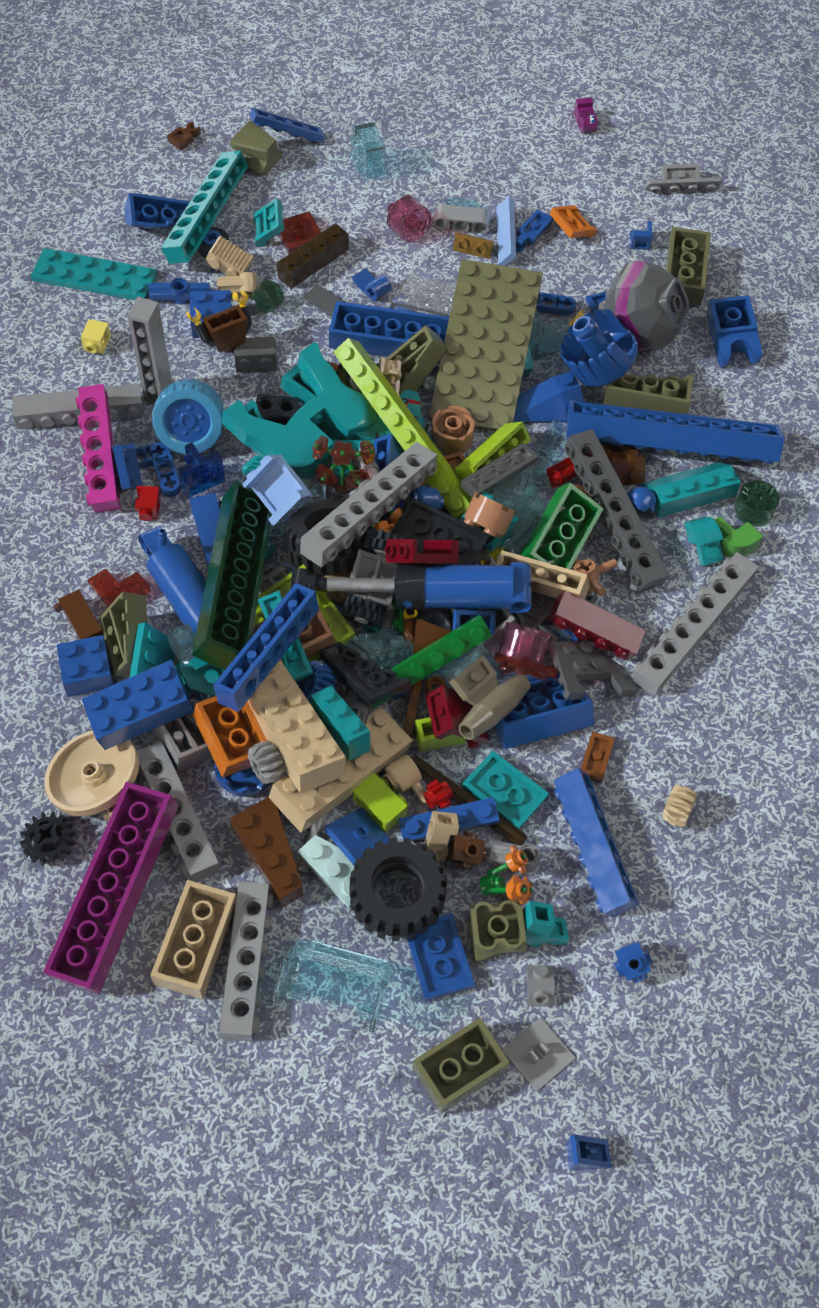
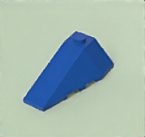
(153, 211)
(548, 400)

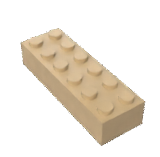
(297, 731)
(387, 744)

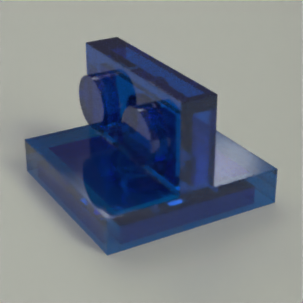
(200, 472)

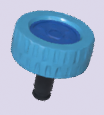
(188, 414)

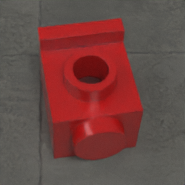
(148, 502)

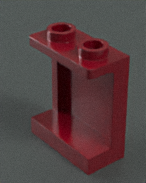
(434, 551)
(447, 712)

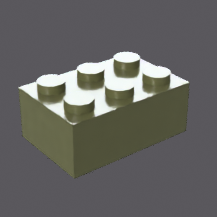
(460, 1065)

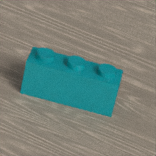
(341, 722)

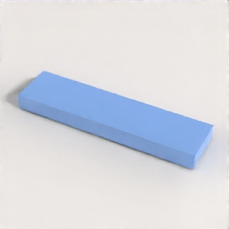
(506, 231)

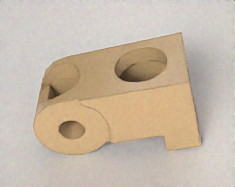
(438, 833)

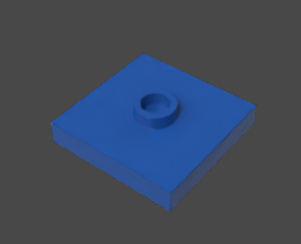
(355, 834)

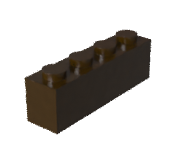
(313, 256)

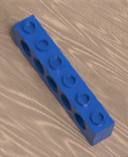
(266, 647)

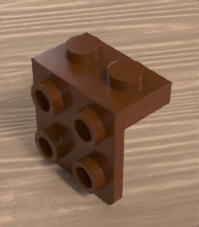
(627, 463)

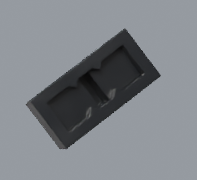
(277, 408)

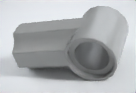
(500, 849)

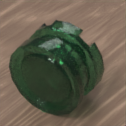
(267, 296)

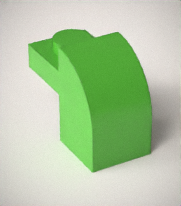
(742, 540)

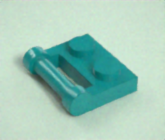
(268, 222)

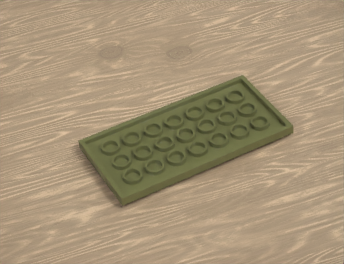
(487, 342)

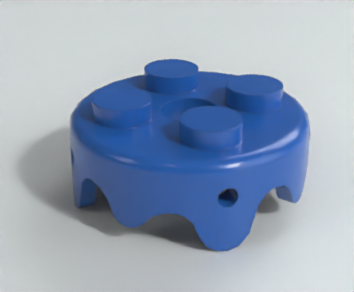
(241, 783)

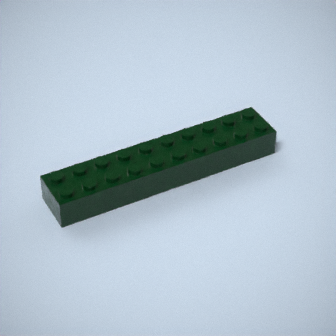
(233, 577)

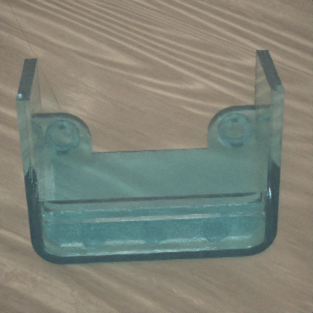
(336, 976)

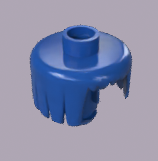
(598, 348)

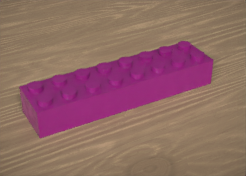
(111, 888)

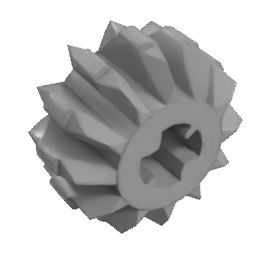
(266, 762)

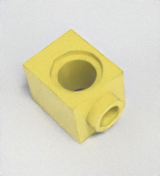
(95, 336)

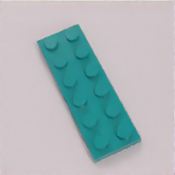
(93, 274)

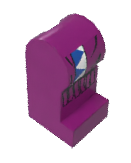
(585, 115)

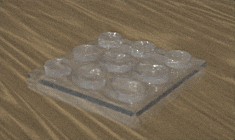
(424, 296)

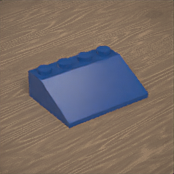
(544, 714)

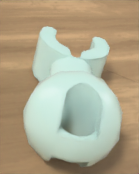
(429, 382)

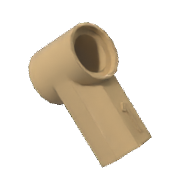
(244, 282)

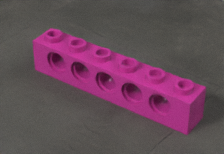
(108, 497)

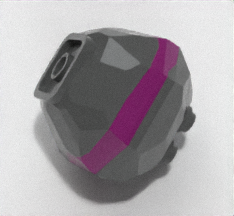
(648, 304)

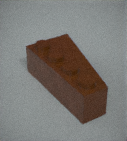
(267, 846)

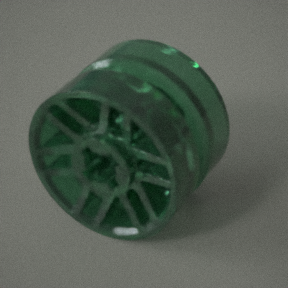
(756, 503)

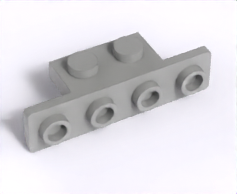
(682, 176)

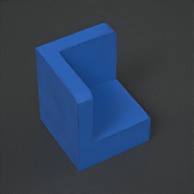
(641, 239)

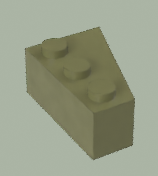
(418, 358)

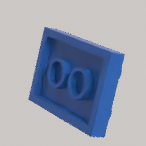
(441, 960)

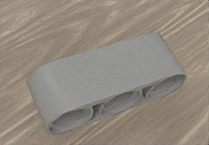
(461, 219)

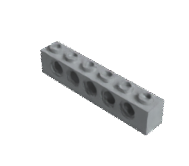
(205, 863)
(248, 897)

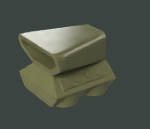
(257, 148)
(496, 929)

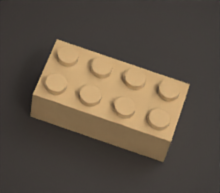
(194, 939)

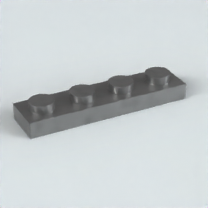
(499, 470)

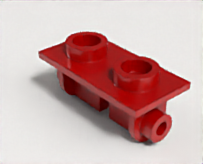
(561, 472)

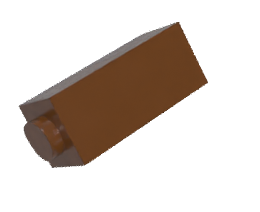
(79, 615)

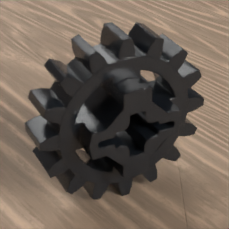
(46, 848)

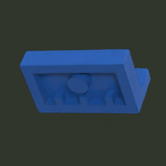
(127, 466)

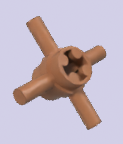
(589, 567)

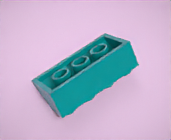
(693, 488)

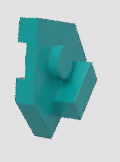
(200, 676)

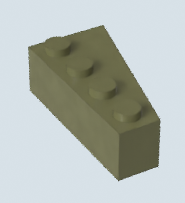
(651, 393)

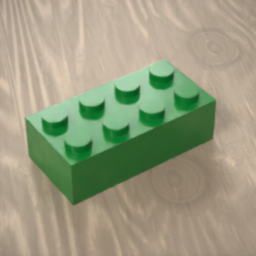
(563, 527)

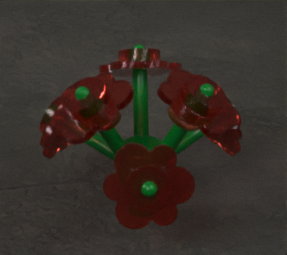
(342, 457)

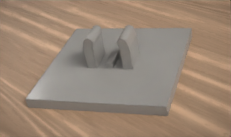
(538, 1054)

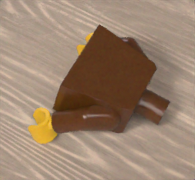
(420, 632)

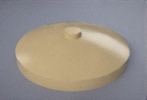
(87, 777)

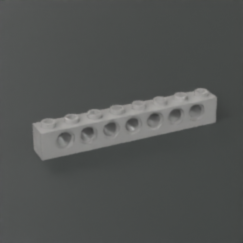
(368, 504)
(652, 679)

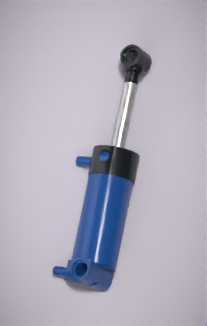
(439, 586)

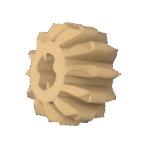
(679, 805)

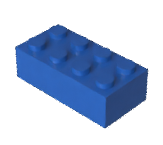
(137, 705)

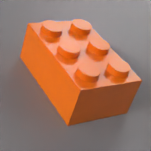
(228, 734)

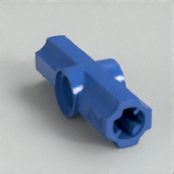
(177, 290)

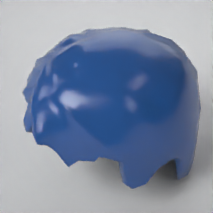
(642, 498)

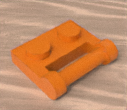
(572, 222)

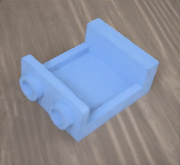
(278, 488)

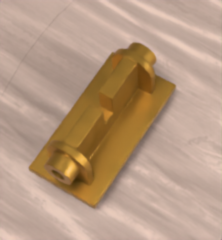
(473, 245)

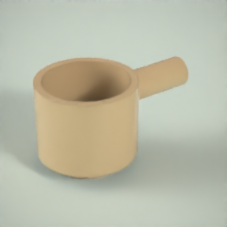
(403, 775)

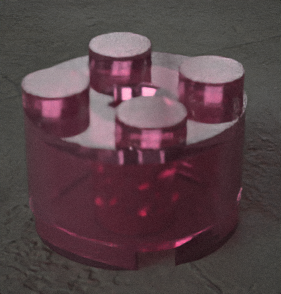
(408, 218)
(524, 643)

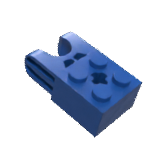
(733, 329)

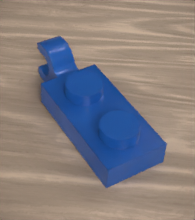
(532, 229)

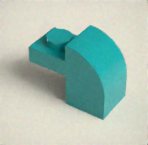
(707, 537)
(543, 926)

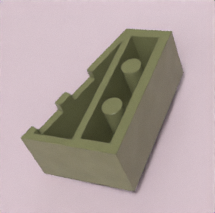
(120, 628)

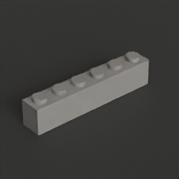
(149, 347)
(61, 407)

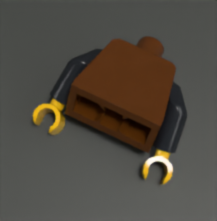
(225, 328)

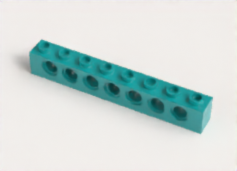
(204, 207)

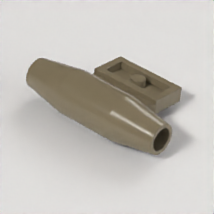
(489, 699)

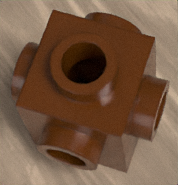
(466, 850)

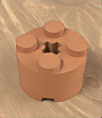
(452, 430)
(489, 514)

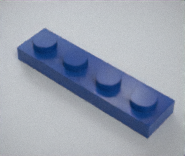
(280, 123)
(469, 816)

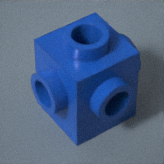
(629, 952)

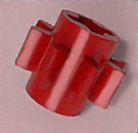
(438, 795)

